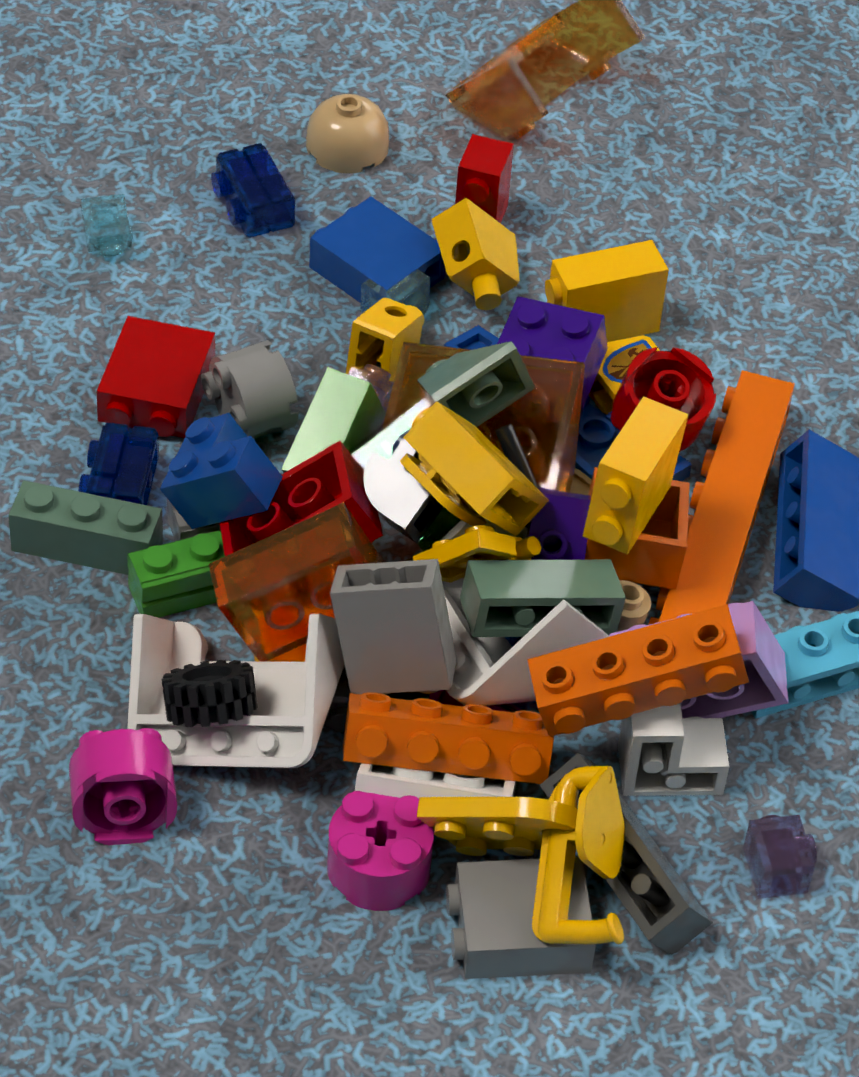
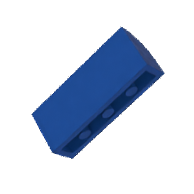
(818, 525)

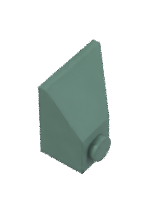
(478, 381)

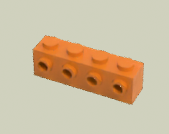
(637, 671)
(447, 738)

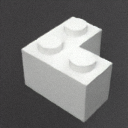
(672, 754)

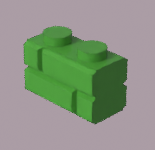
(174, 574)

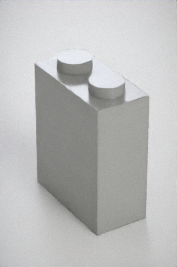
(394, 627)
(496, 921)

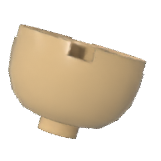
(347, 134)

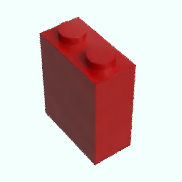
(155, 376)

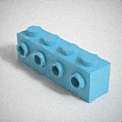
(819, 660)

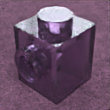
(779, 856)

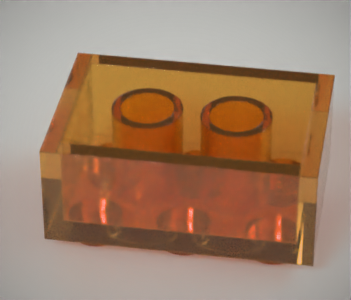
(287, 577)

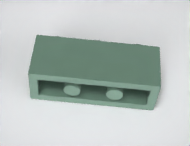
(81, 527)
(515, 595)

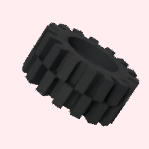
(209, 693)

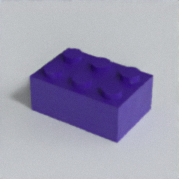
(559, 334)

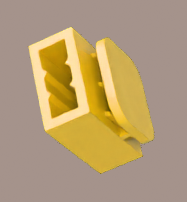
(469, 472)

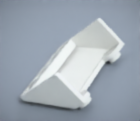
(289, 695)

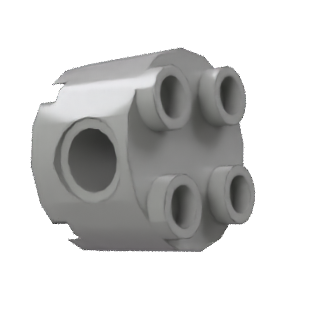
(253, 389)

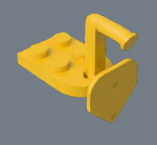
(558, 830)

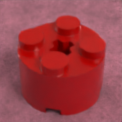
(671, 379)

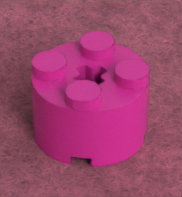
(122, 785)
(379, 850)

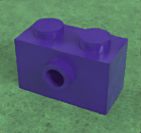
(560, 526)

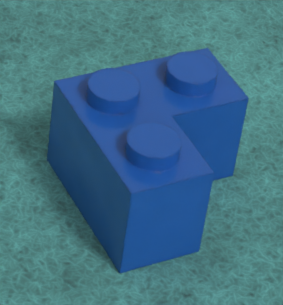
(219, 474)

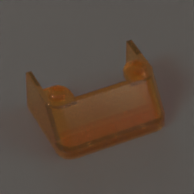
(544, 62)

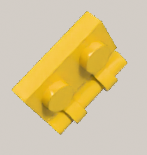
(478, 543)

